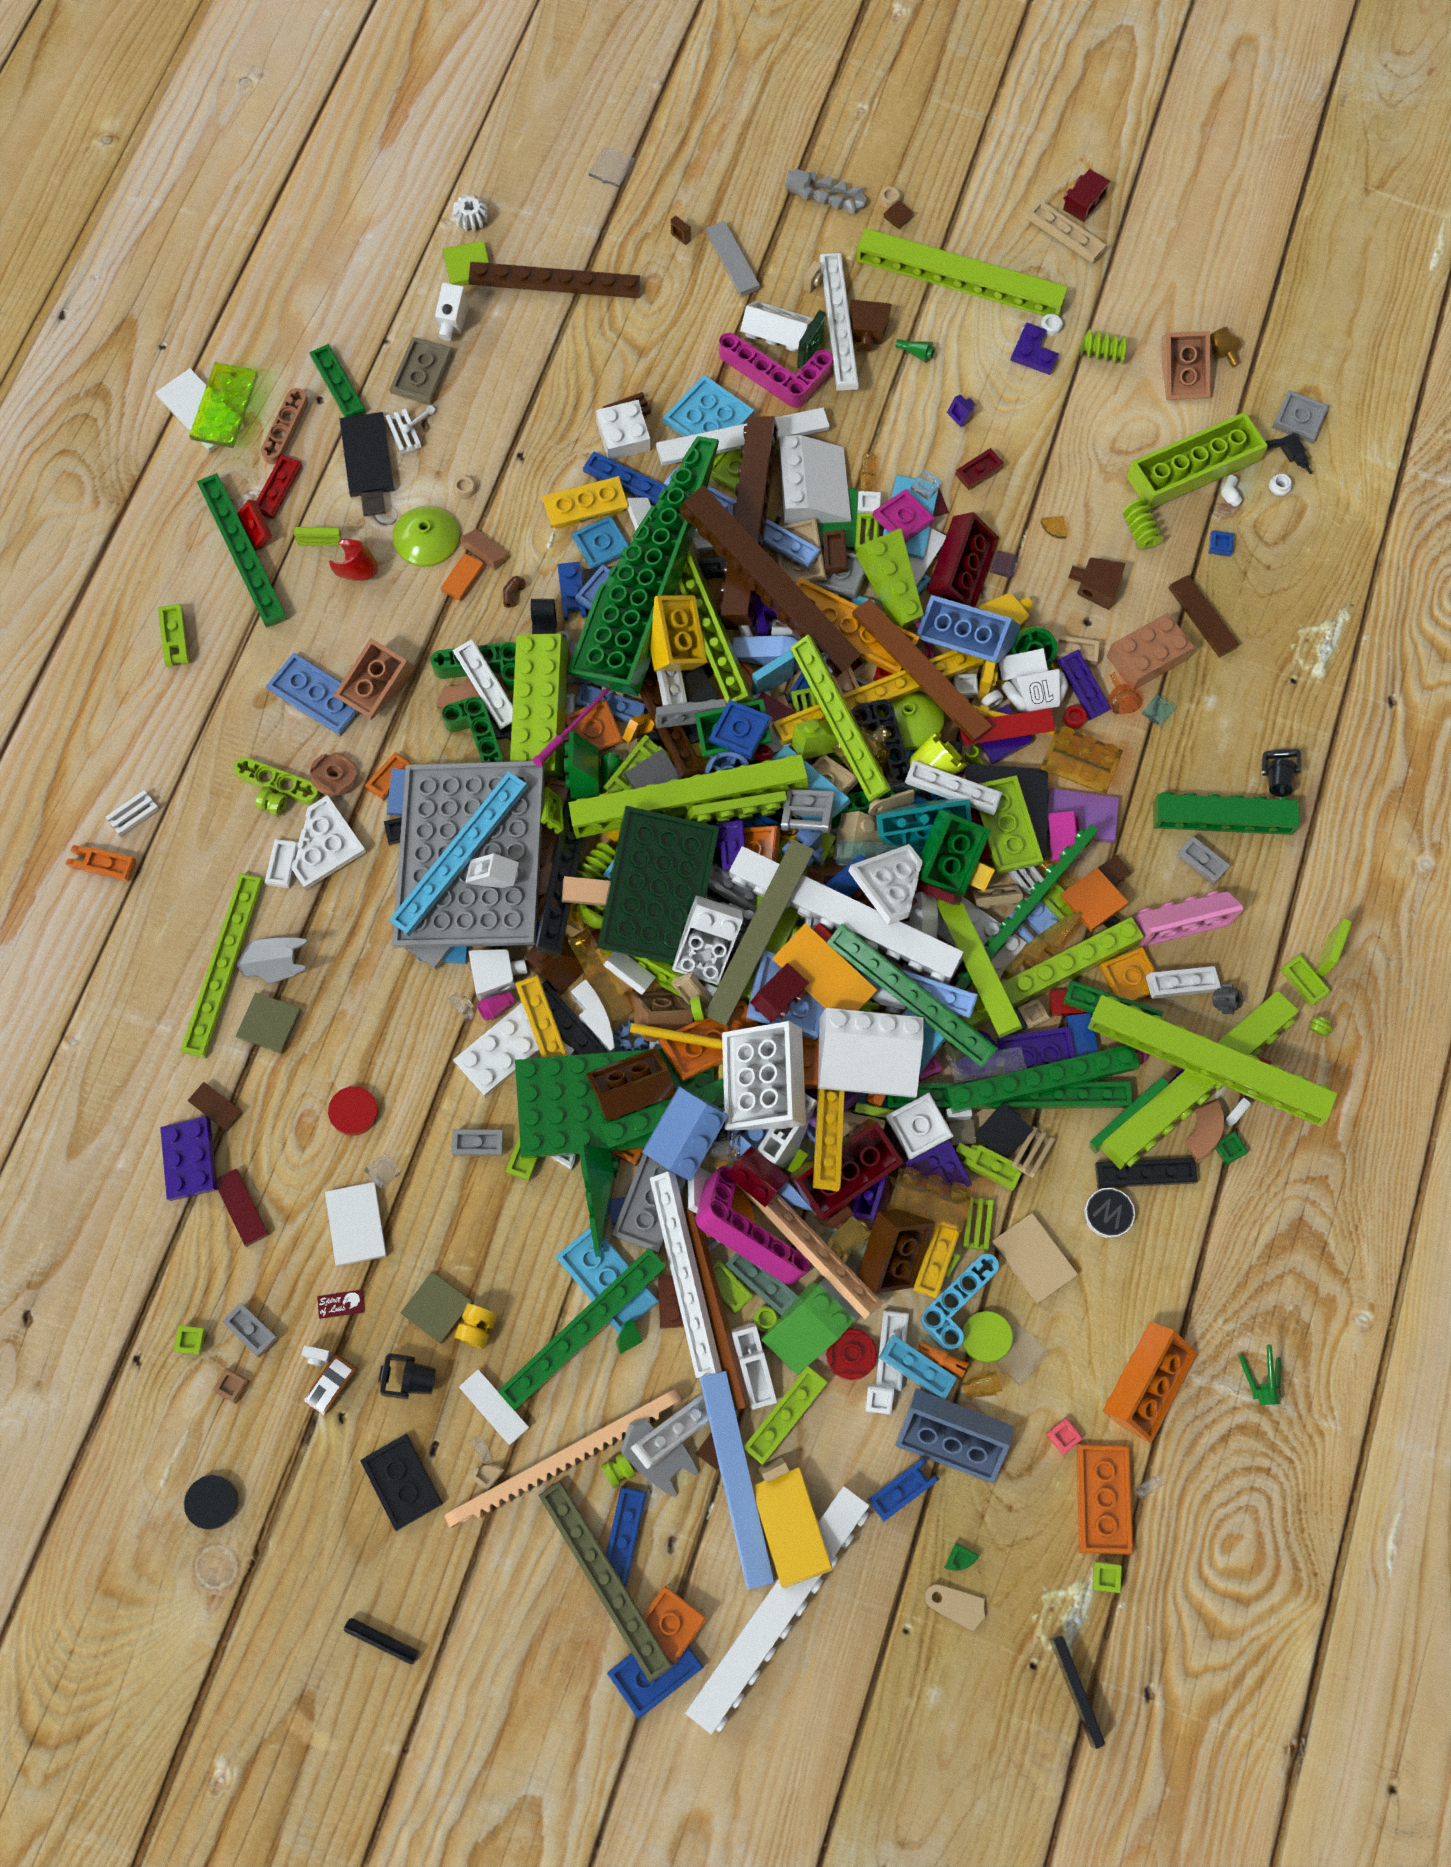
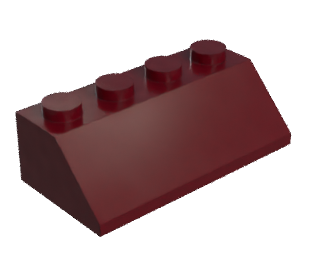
(964, 560)
(865, 1160)

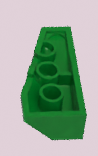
(599, 1181)

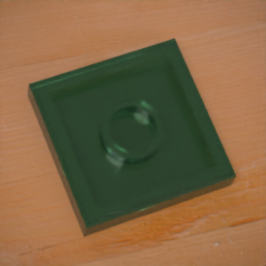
(811, 339)

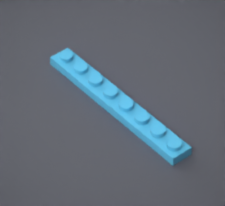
(458, 853)

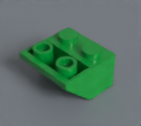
(582, 766)

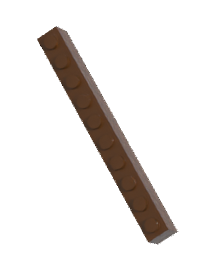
(750, 511)
(767, 579)

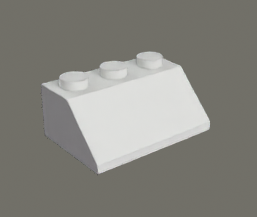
(774, 324)

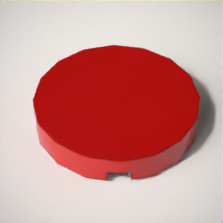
(353, 1110)
(852, 1355)

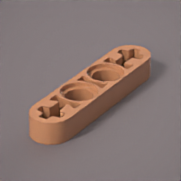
(287, 426)

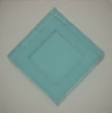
(1158, 710)

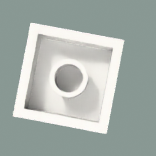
(623, 430)

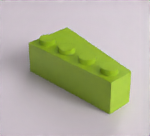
(892, 578)

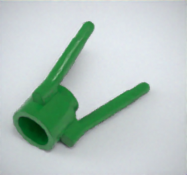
(1268, 1393)

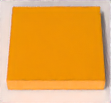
(1128, 974)

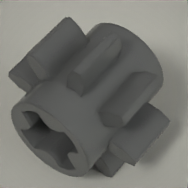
(1227, 999)

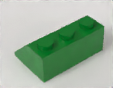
(707, 721)
(952, 852)

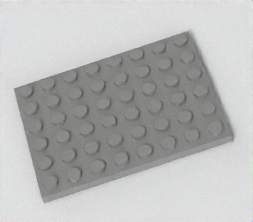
(435, 809)

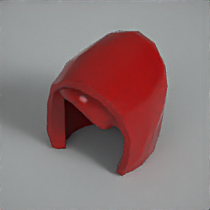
(359, 562)

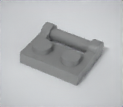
(808, 804)

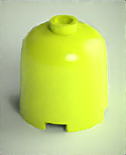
(939, 755)

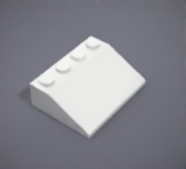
(813, 480)
(869, 1052)
(764, 1077)

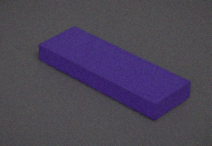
(1084, 684)

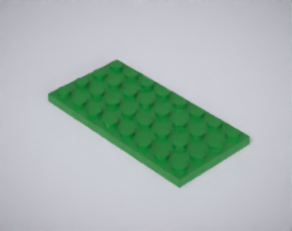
(560, 1107)

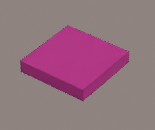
(905, 513)

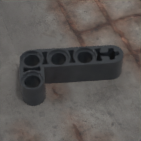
(543, 616)
(894, 745)

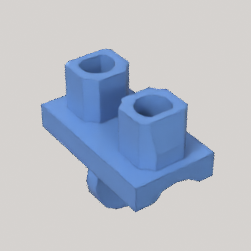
(811, 839)

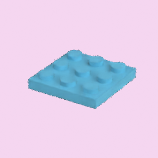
(706, 409)

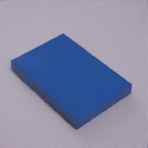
(642, 1694)

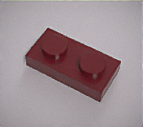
(979, 468)

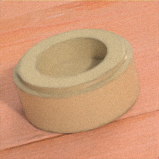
(889, 196)
(464, 487)

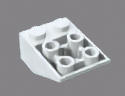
(707, 939)

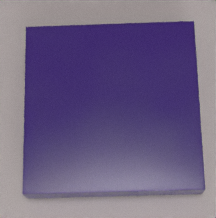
(1001, 749)

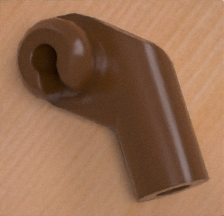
(510, 588)

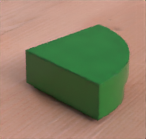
(628, 1337)
(960, 1558)

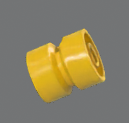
(475, 1326)

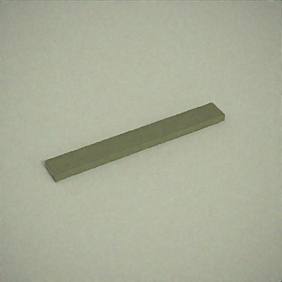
(759, 932)
(606, 1581)

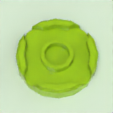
(987, 1337)

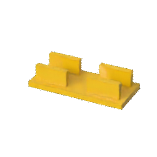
(584, 502)

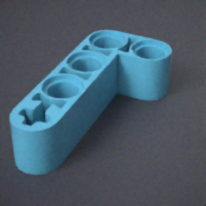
(961, 1296)

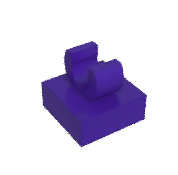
(961, 410)

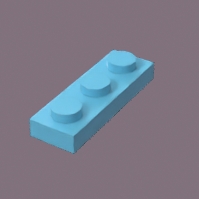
(917, 1367)

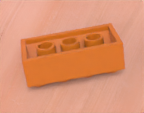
(1150, 1381)

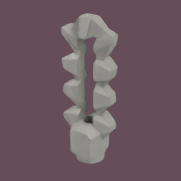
(799, 182)

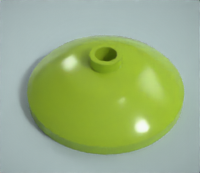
(430, 545)
(918, 724)

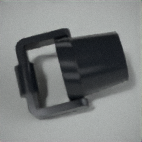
(1281, 771)
(416, 1377)

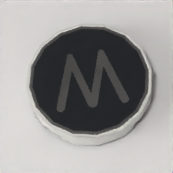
(1109, 1213)

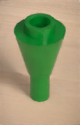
(921, 349)
(609, 764)

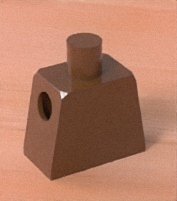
(869, 322)
(1098, 580)

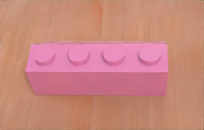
(1187, 918)

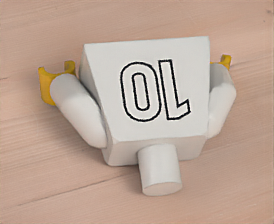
(1036, 690)

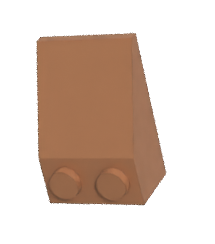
(1186, 365)
(374, 679)

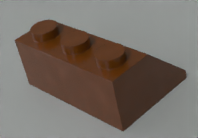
(631, 1084)
(895, 1251)

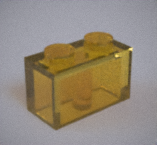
(849, 1239)

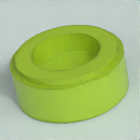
(697, 1008)

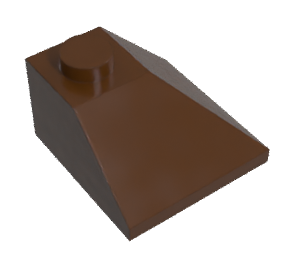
(557, 972)

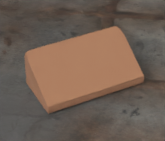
(484, 548)

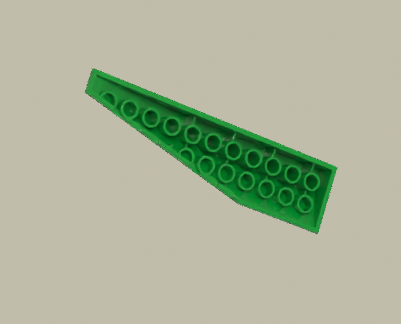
(619, 624)

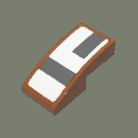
(330, 1384)

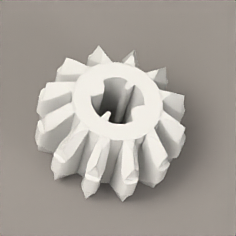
(470, 212)

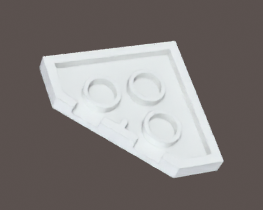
(324, 844)
(889, 881)

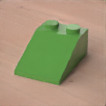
(807, 1328)

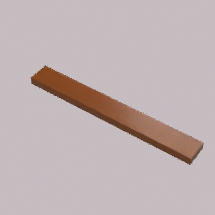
(922, 670)
(720, 1327)

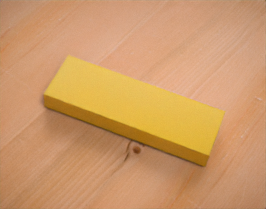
(936, 1261)

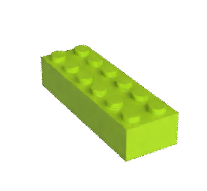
(1196, 460)
(539, 698)

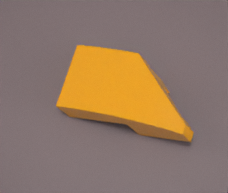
(638, 725)

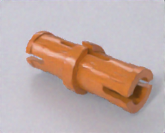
(943, 1359)

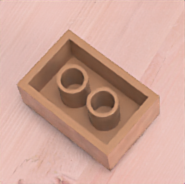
(1150, 651)

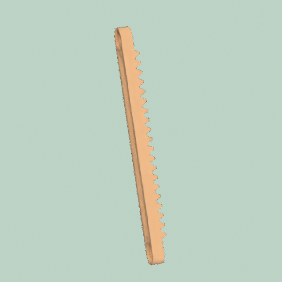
(560, 1461)

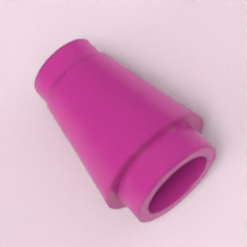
(495, 1005)

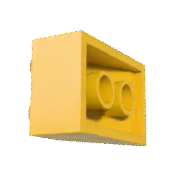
(676, 634)

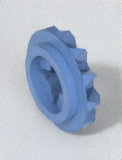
(621, 1033)

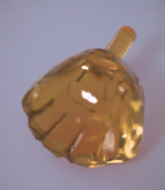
(1123, 698)

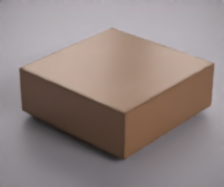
(230, 1385)

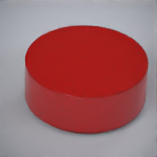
(1075, 717)

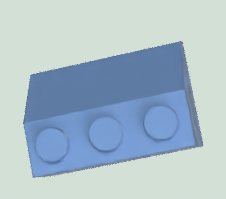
(685, 1133)

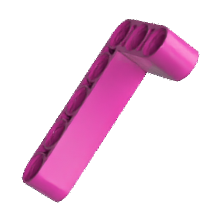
(805, 382)
(743, 1235)

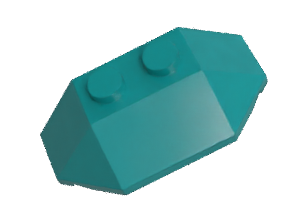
(914, 822)

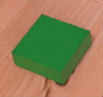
(1231, 1148)

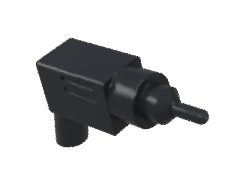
(1292, 449)

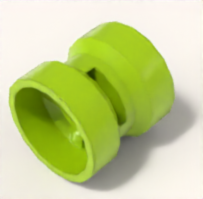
(271, 801)
(617, 1470)

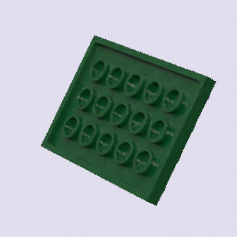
(654, 882)

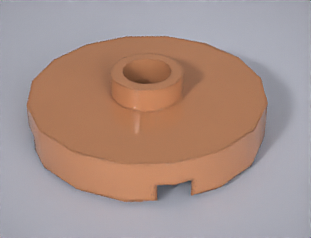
(336, 765)

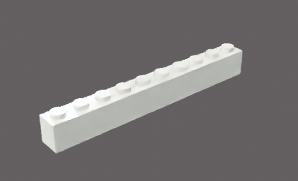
(834, 908)
(772, 1621)

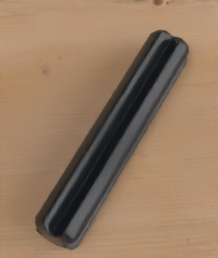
(381, 1641)

